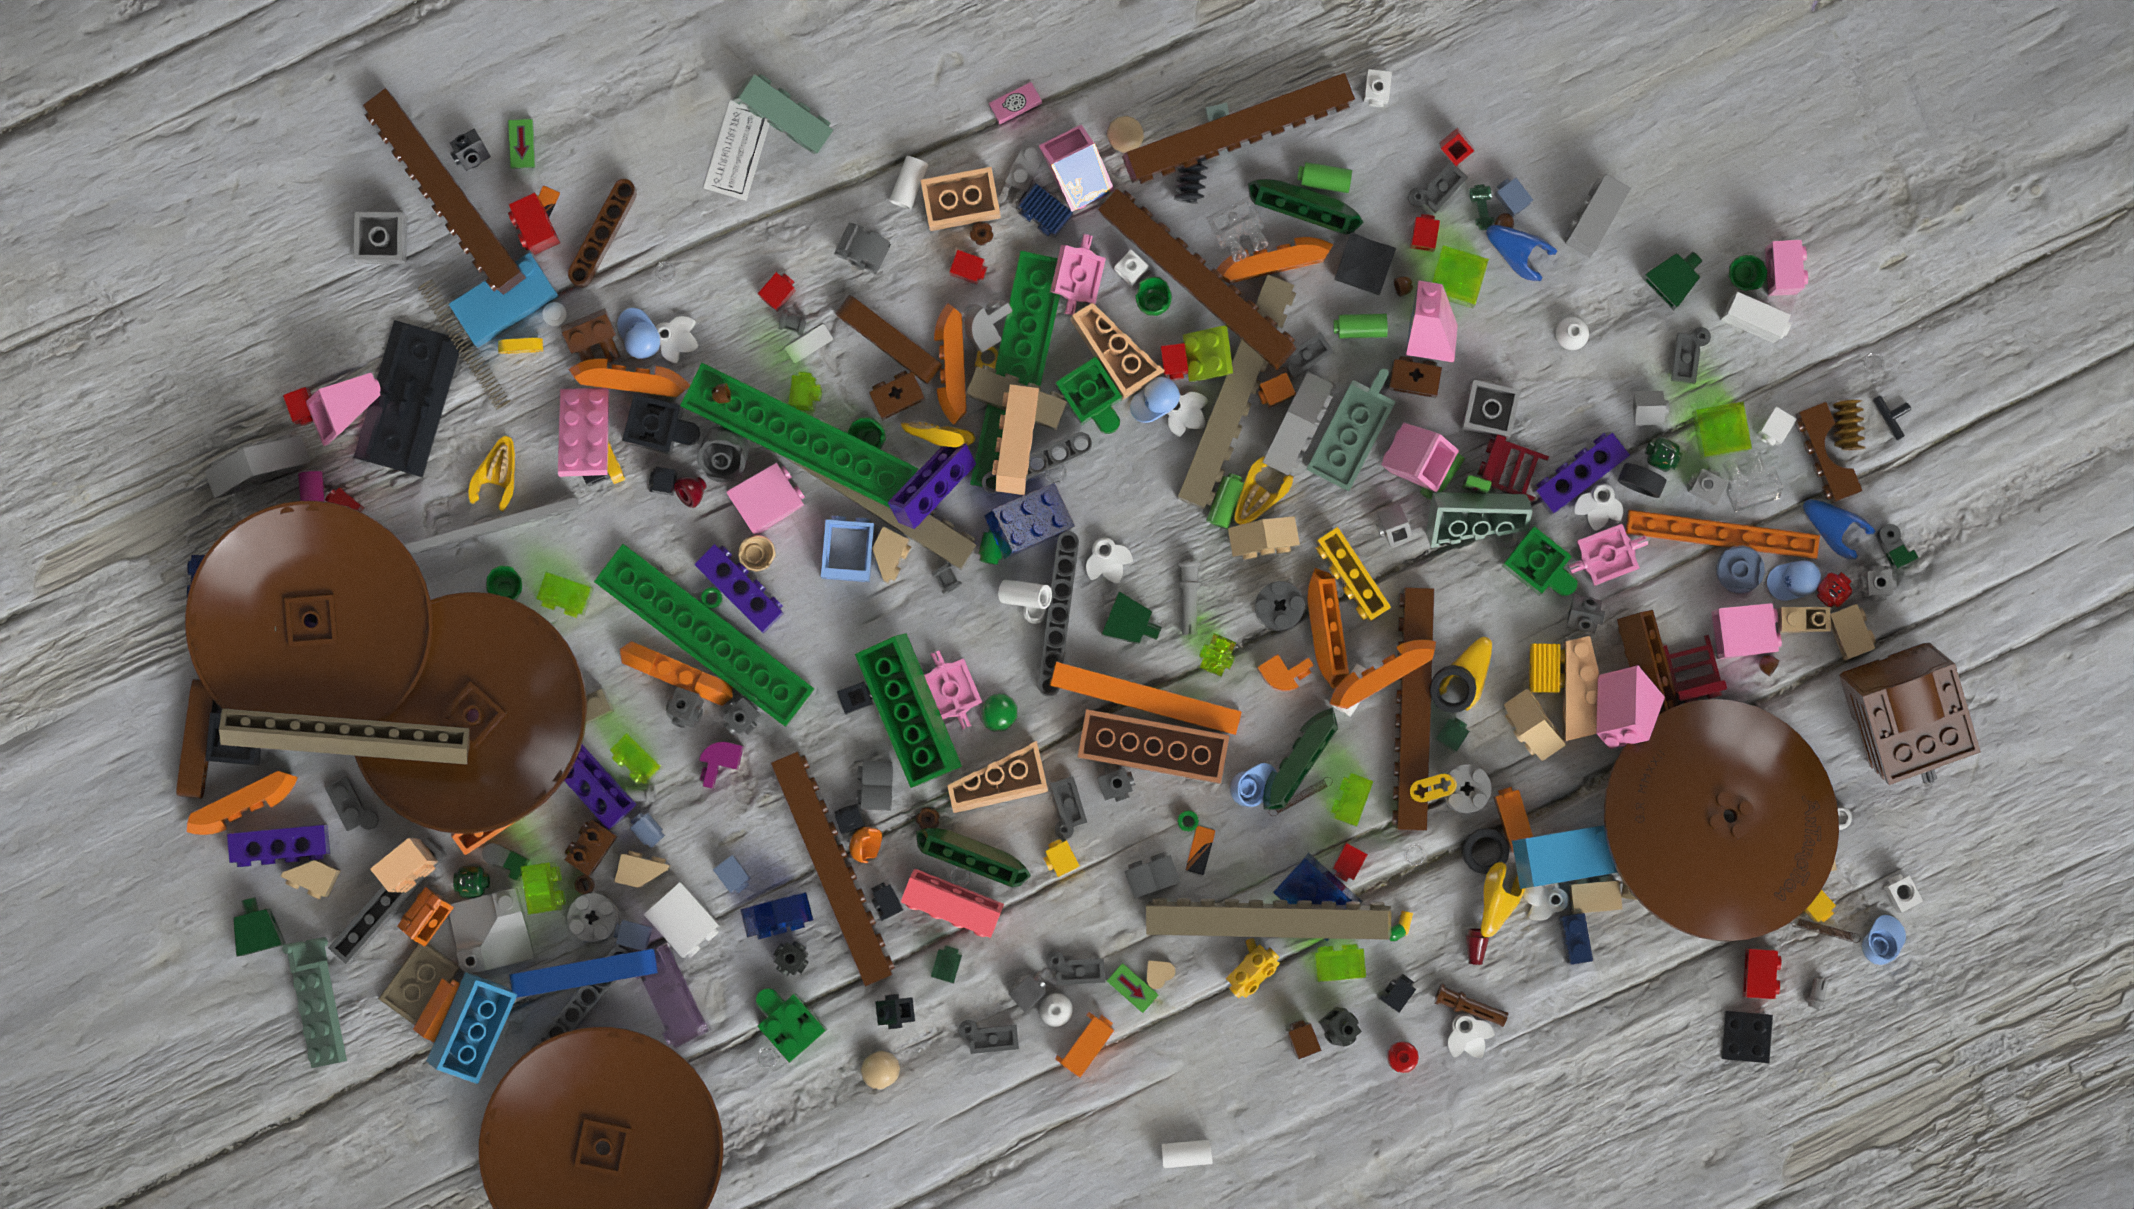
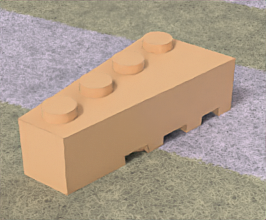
(1120, 357)
(1016, 439)
(1579, 689)
(1001, 781)

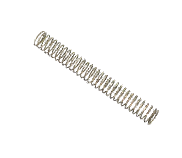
(423, 285)

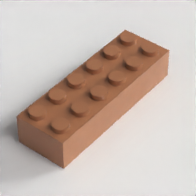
(1153, 746)

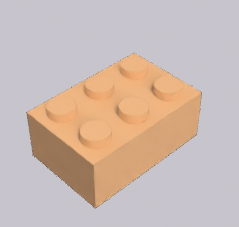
(960, 199)
(404, 866)

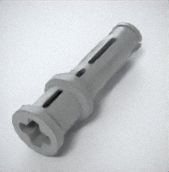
(1189, 585)

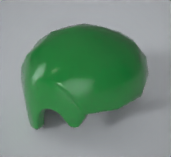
(1747, 272)
(1153, 296)
(868, 431)
(504, 582)
(998, 712)

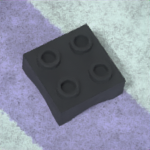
(1365, 264)

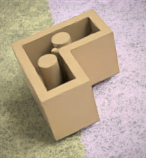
(1264, 537)
(1533, 725)

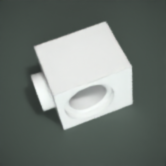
(1131, 268)
(1776, 427)
(1912, 898)

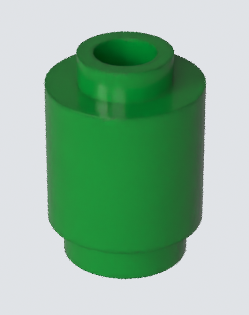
(989, 550)

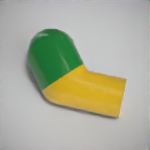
(1402, 928)

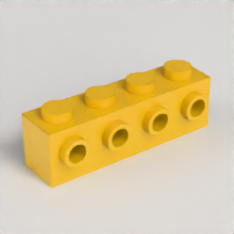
(1353, 574)

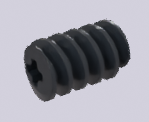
(1190, 183)

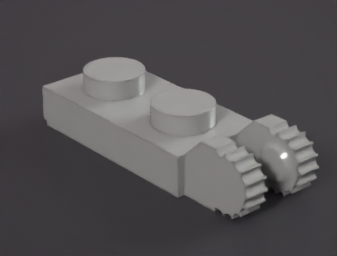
(1022, 172)

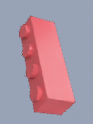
(952, 903)

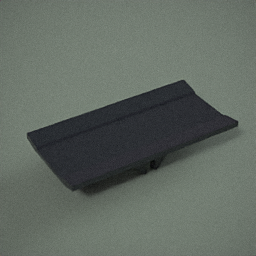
(411, 400)

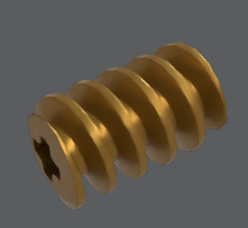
(1848, 425)

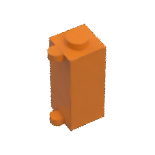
(1512, 815)
(436, 1010)
(1087, 1045)

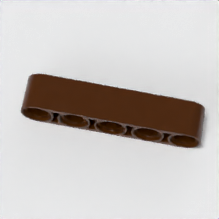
(602, 221)
(888, 339)
(192, 765)

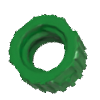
(712, 590)
(1180, 821)

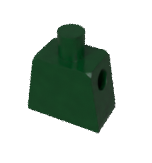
(1674, 278)
(1130, 621)
(256, 929)

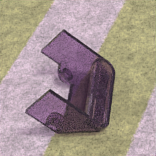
(674, 1000)

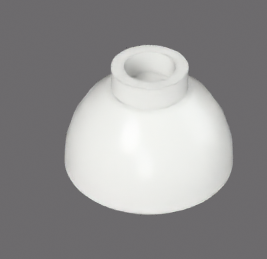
(1572, 333)
(1055, 1009)

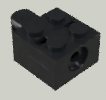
(656, 427)
(225, 753)

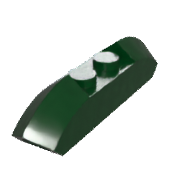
(1304, 205)
(1294, 769)
(972, 856)

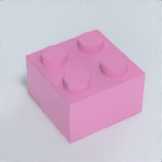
(1786, 267)

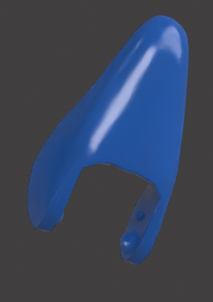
(1516, 247)
(1832, 524)

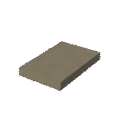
(417, 981)

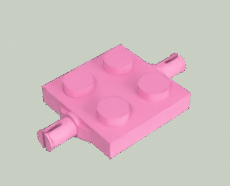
(1078, 274)
(1607, 554)
(953, 689)

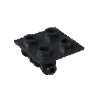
(1747, 1037)

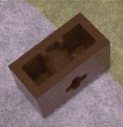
(1425, 386)
(889, 406)
(1303, 1039)

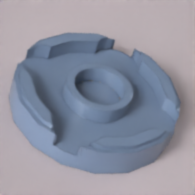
(1740, 569)

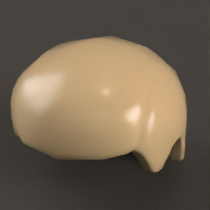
(1125, 134)
(756, 553)
(880, 1069)

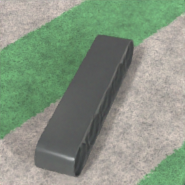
(1049, 461)

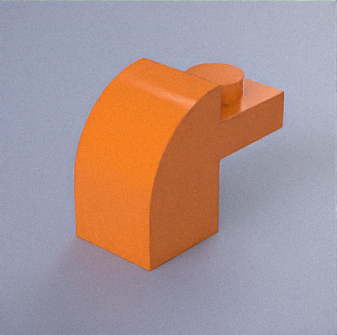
(1279, 677)

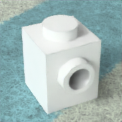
(1377, 87)

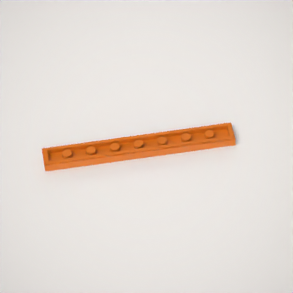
(1722, 534)
(1145, 698)

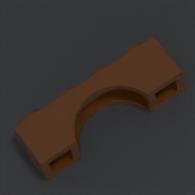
(1837, 481)

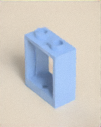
(845, 574)

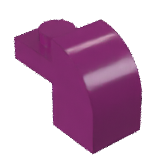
(717, 755)

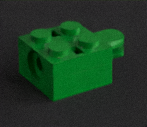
(1091, 396)
(1540, 566)
(786, 1023)

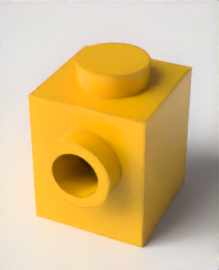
(1060, 858)

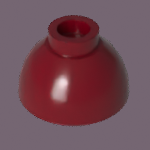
(690, 490)

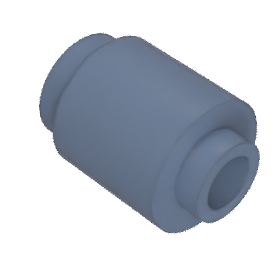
(646, 829)

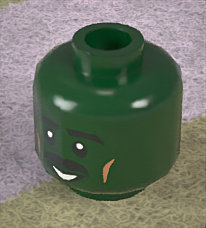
(1663, 454)
(471, 881)

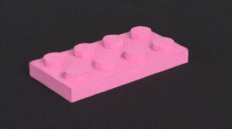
(583, 432)

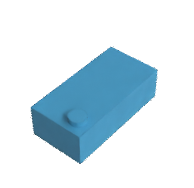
(490, 313)
(1562, 857)
(471, 1028)

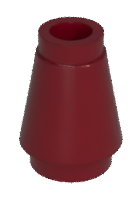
(1476, 946)

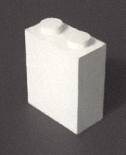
(1756, 317)
(683, 920)

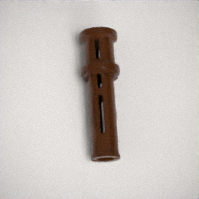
(1459, 1002)

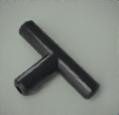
(1891, 416)

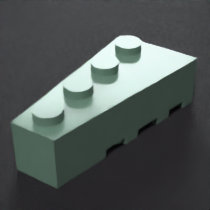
(784, 113)
(1475, 516)

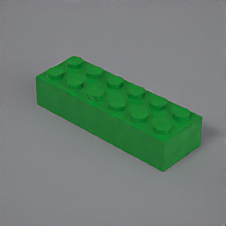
(908, 710)

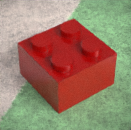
(535, 226)

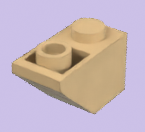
(888, 552)
(1803, 619)
(637, 871)
(314, 876)

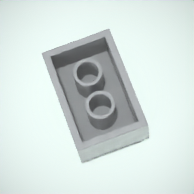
(1596, 215)

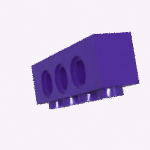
(1614, 455)
(931, 484)
(709, 564)
(598, 790)
(240, 843)

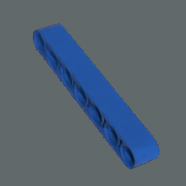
(584, 973)

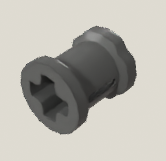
(792, 322)
(946, 578)

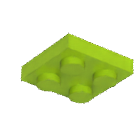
(1208, 353)

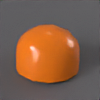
(865, 843)

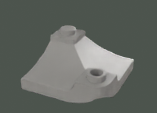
(491, 931)

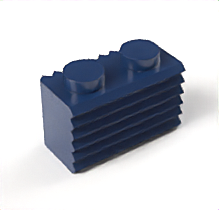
(1044, 210)
(1576, 938)

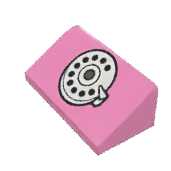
(1015, 103)

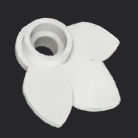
(679, 338)
(1188, 414)
(1599, 510)
(1108, 564)
(1541, 901)
(1470, 1039)

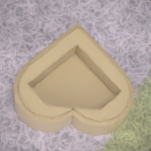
(1158, 973)

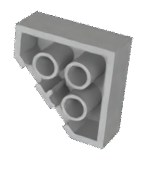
(1299, 424)
(256, 464)

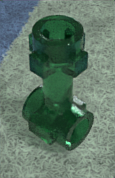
(1480, 194)

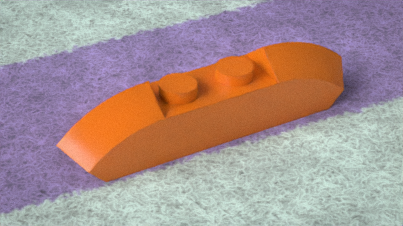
(1304, 253)
(950, 331)
(663, 382)
(1327, 627)
(676, 673)
(1354, 690)
(213, 817)

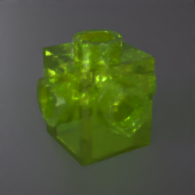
(1215, 659)

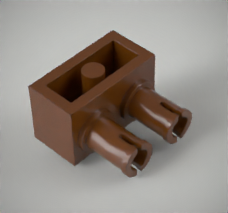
(591, 330)
(590, 847)

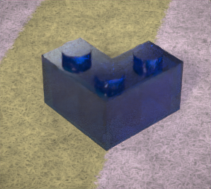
(776, 916)

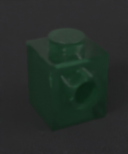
(1452, 734)
(947, 964)

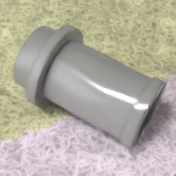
(645, 794)
(1818, 994)

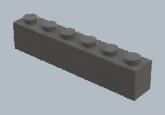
(375, 915)

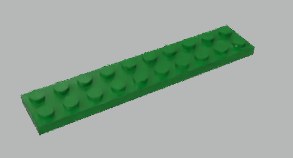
(1022, 346)
(798, 436)
(704, 635)

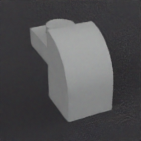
(980, 324)

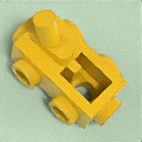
(1253, 969)

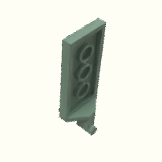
(1352, 432)
(316, 1001)

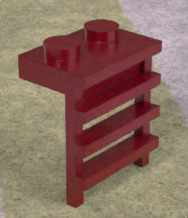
(1496, 460)
(1691, 689)

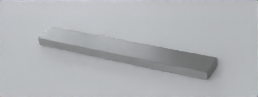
(492, 526)

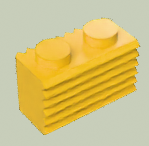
(1545, 668)

